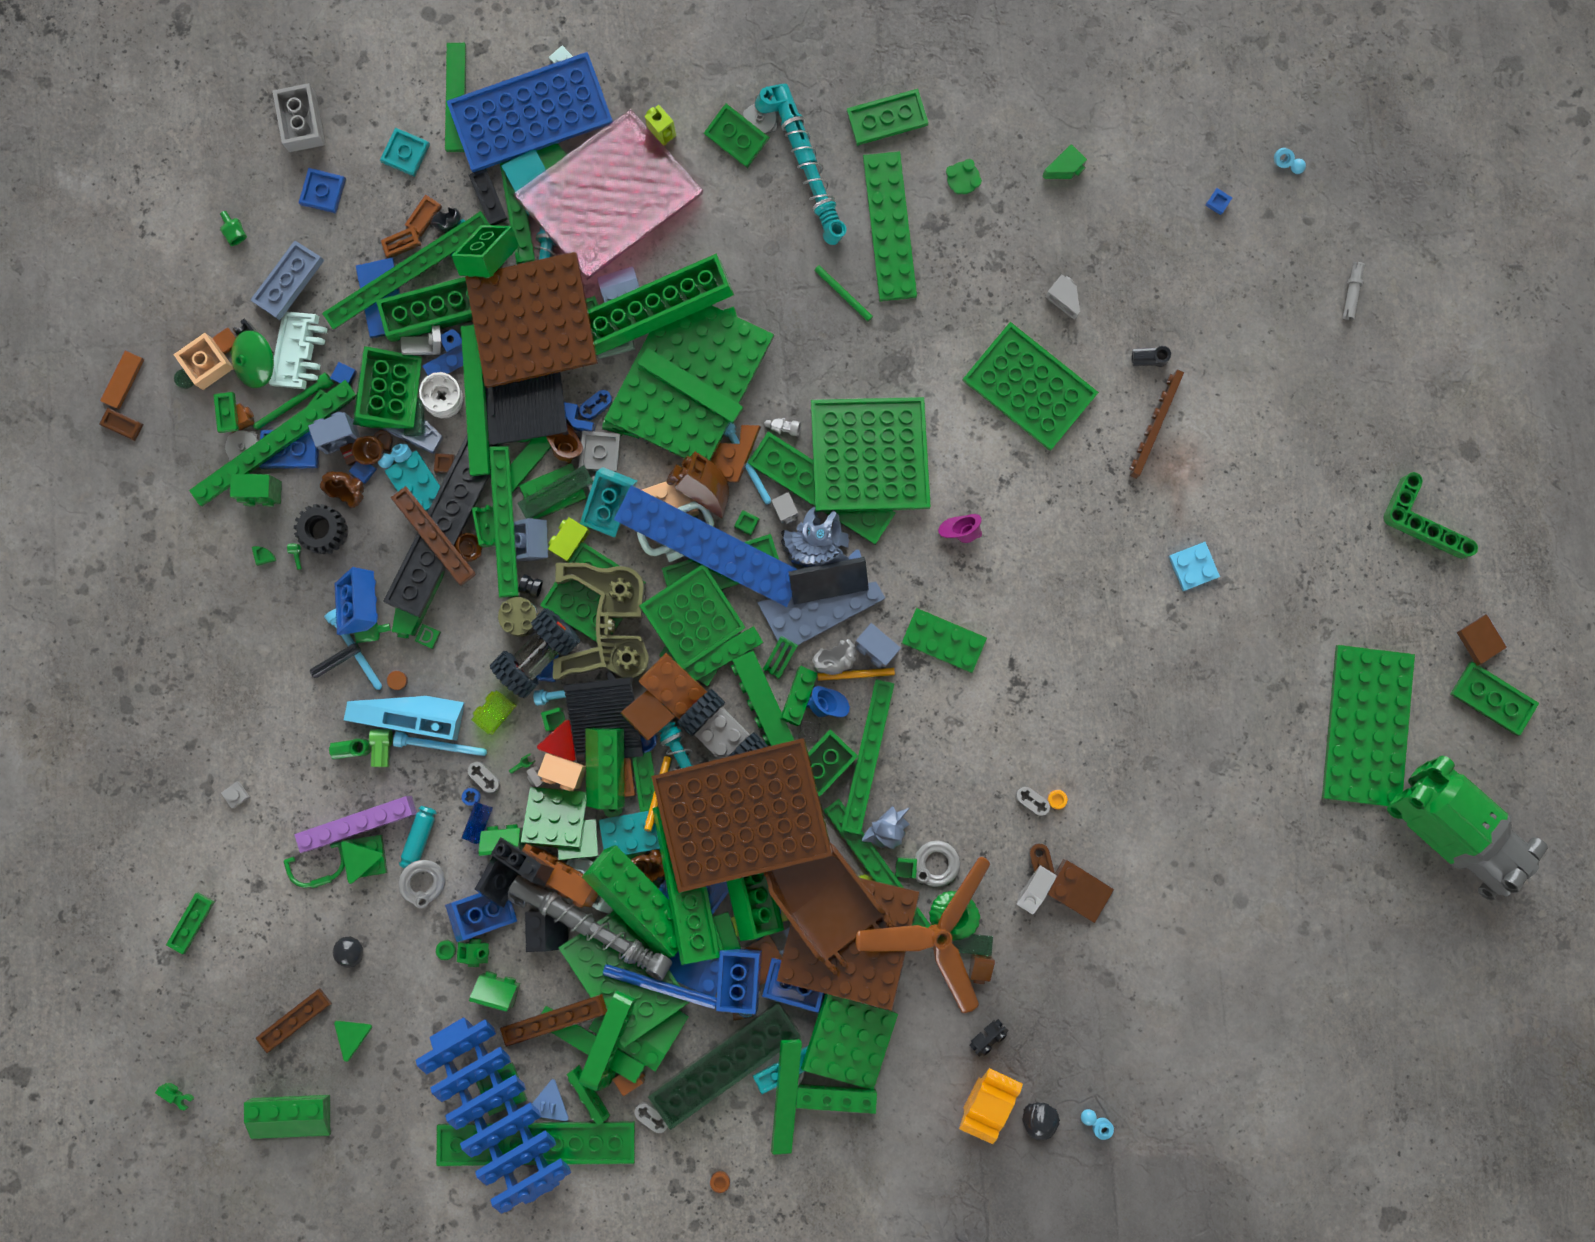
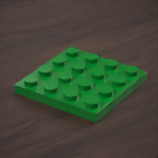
(576, 602)
(692, 616)
(849, 1041)

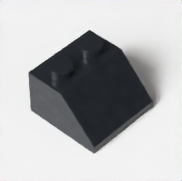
(543, 932)

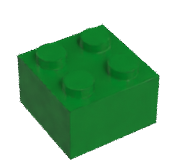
(255, 489)

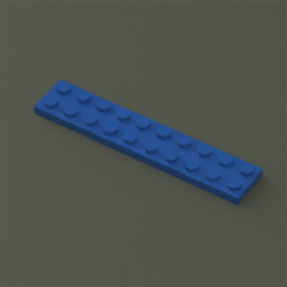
(706, 544)

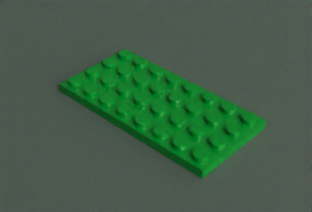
(1368, 725)

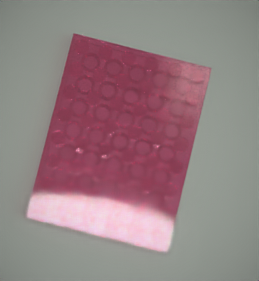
(608, 193)

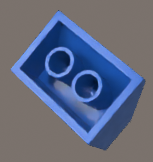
(355, 601)
(739, 981)

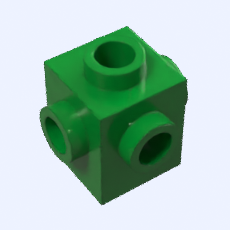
(473, 952)

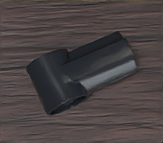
(1149, 357)

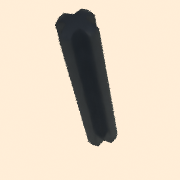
(335, 660)

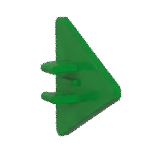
(358, 860)
(351, 1036)

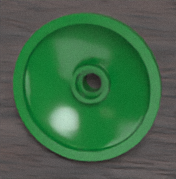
(252, 359)

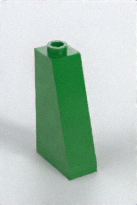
(407, 624)

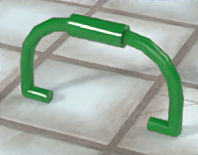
(320, 881)

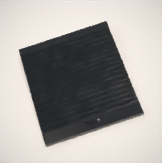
(526, 409)
(600, 707)

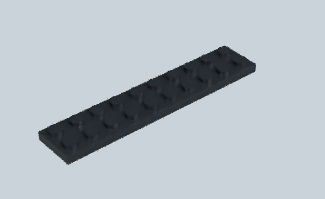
(450, 512)

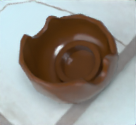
(367, 450)
(468, 547)

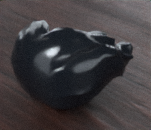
(1040, 1120)

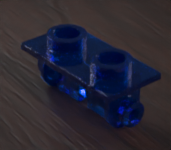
(476, 822)

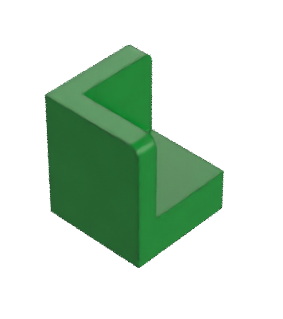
(553, 718)
(906, 867)

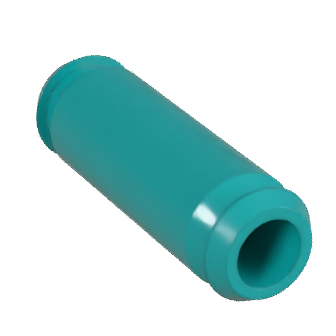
(418, 836)

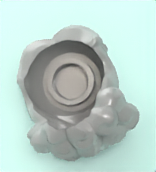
(837, 659)

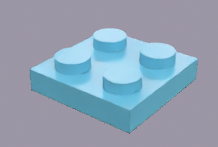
(1194, 566)

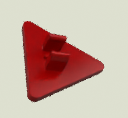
(559, 742)

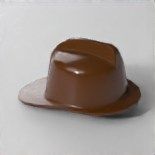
(565, 446)

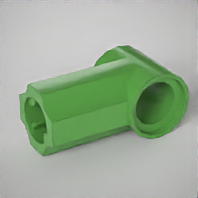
(380, 741)

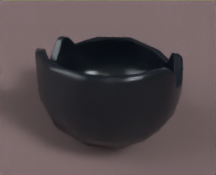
(446, 221)
(347, 952)

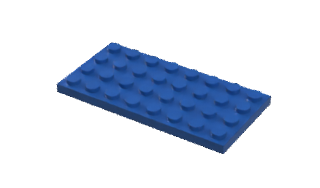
(529, 112)

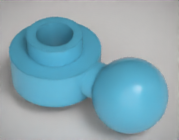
(1297, 165)
(399, 454)
(1089, 1118)

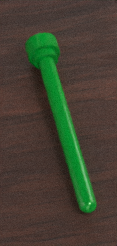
(323, 382)

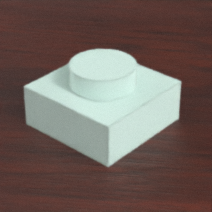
(559, 55)

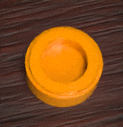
(1057, 799)

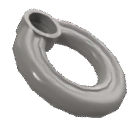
(953, 863)
(436, 888)

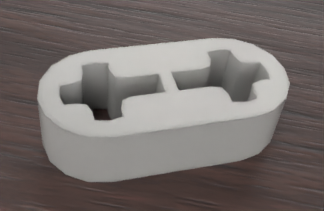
(487, 774)
(1035, 797)
(648, 1121)

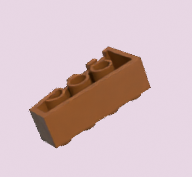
(565, 879)

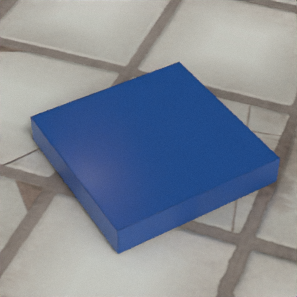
(322, 190)

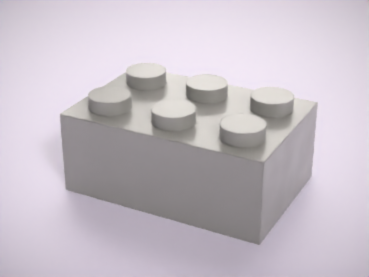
(298, 117)

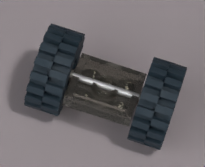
(520, 670)

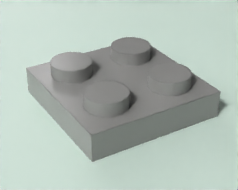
(600, 450)

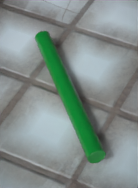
(843, 293)

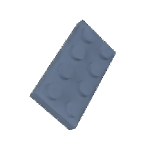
(287, 280)

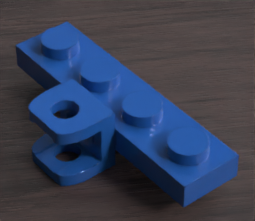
(451, 359)

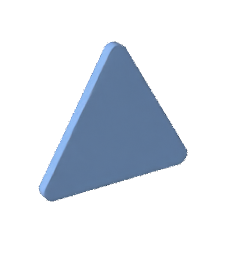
(551, 1103)

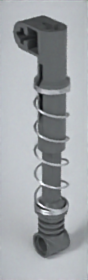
(524, 892)

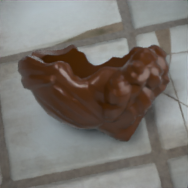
(343, 487)
(651, 865)

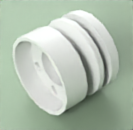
(444, 385)

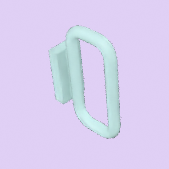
(670, 553)

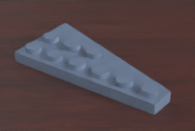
(811, 618)

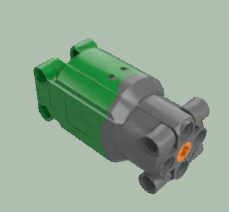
(1467, 828)

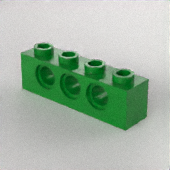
(836, 1098)

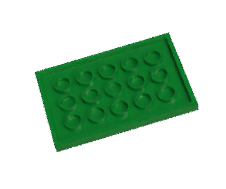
(1030, 386)
(588, 961)

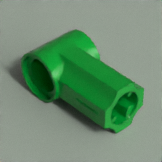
(349, 749)

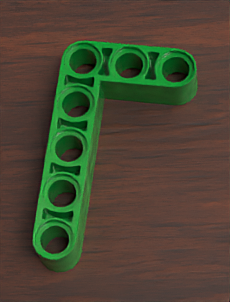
(1422, 523)
(596, 1071)

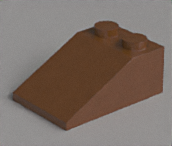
(1079, 890)

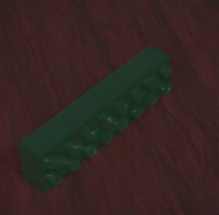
(723, 1065)

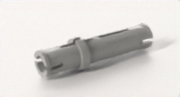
(1355, 282)

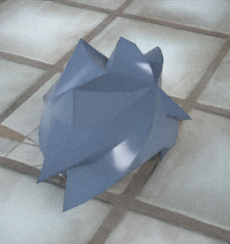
(888, 830)

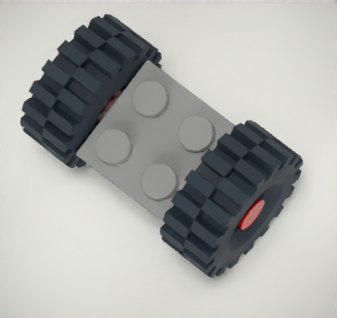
(718, 728)

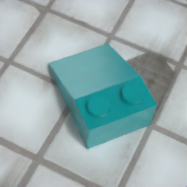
(605, 500)

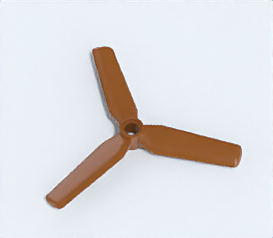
(920, 938)

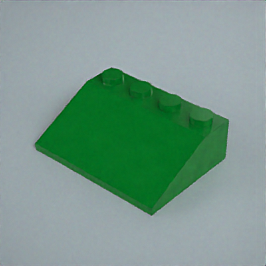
(387, 389)
(654, 1044)

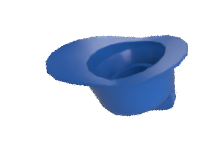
(828, 702)

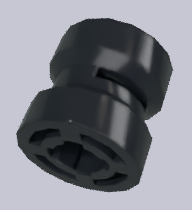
(531, 586)

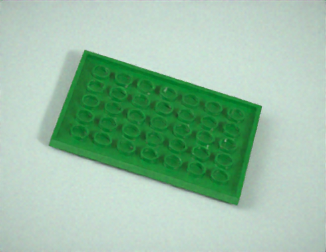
(708, 346)

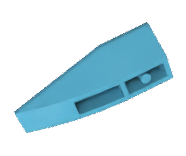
(410, 714)

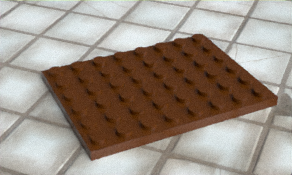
(742, 815)

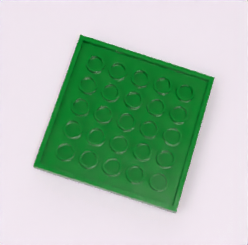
(870, 454)

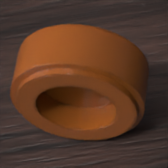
(397, 680)
(720, 1182)

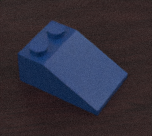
(477, 916)
(698, 976)
(789, 993)

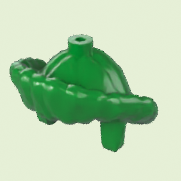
(968, 922)

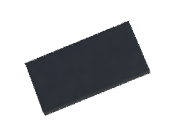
(828, 580)

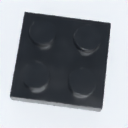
(496, 882)

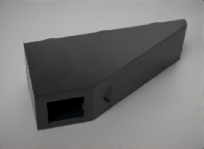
(522, 862)

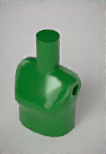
(232, 229)
(372, 634)

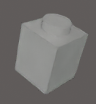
(785, 508)

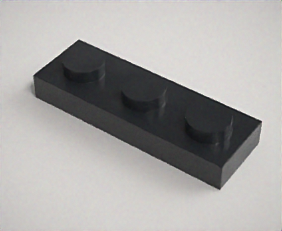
(488, 197)

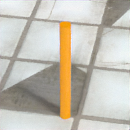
(857, 674)
(650, 818)

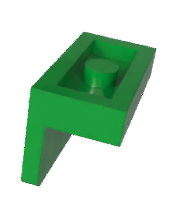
(725, 932)

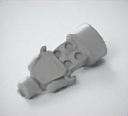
(780, 425)

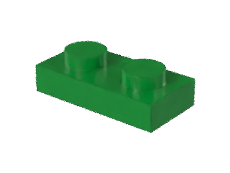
(226, 412)

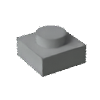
(533, 778)
(235, 794)

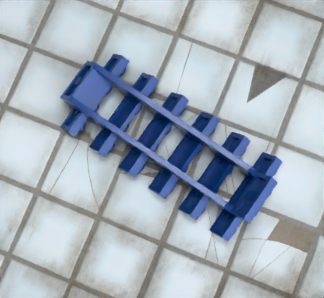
(455, 1041)

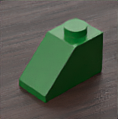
(1066, 165)

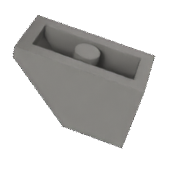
(1065, 296)
(1036, 890)

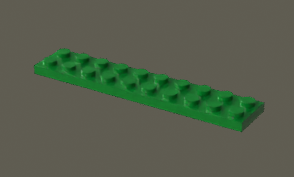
(574, 1143)

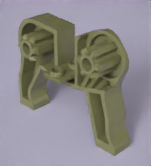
(621, 595)

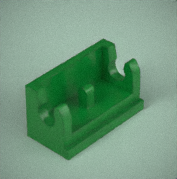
(484, 525)

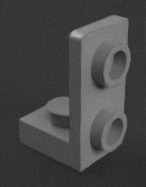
(422, 345)

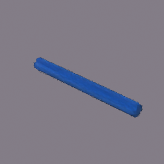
(659, 986)

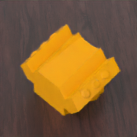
(989, 1105)

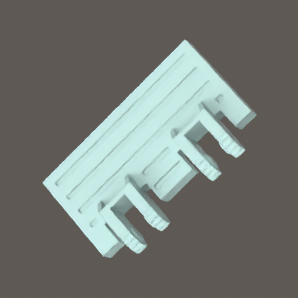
(293, 347)

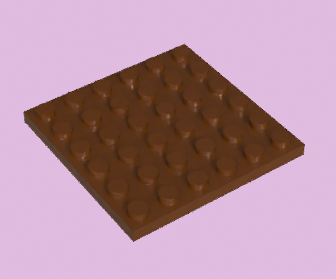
(531, 320)
(869, 975)

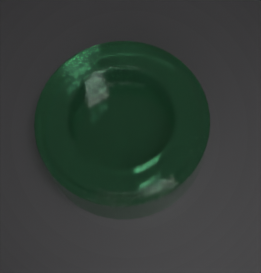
(182, 379)

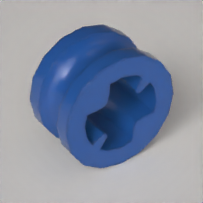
(477, 797)

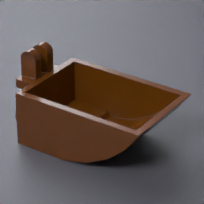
(701, 482)

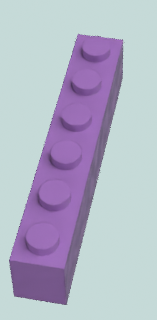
(355, 824)

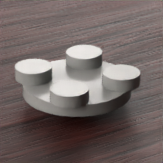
(764, 121)
(239, 442)

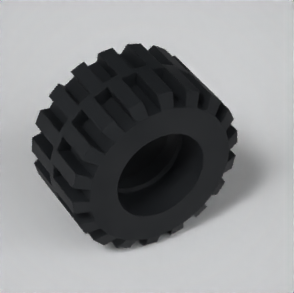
(310, 518)

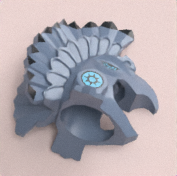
(814, 542)

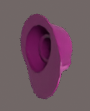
(962, 527)

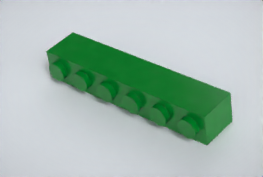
(761, 699)

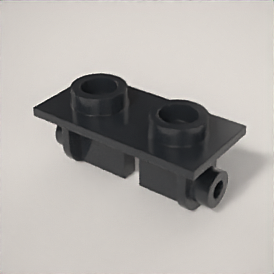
(995, 1034)

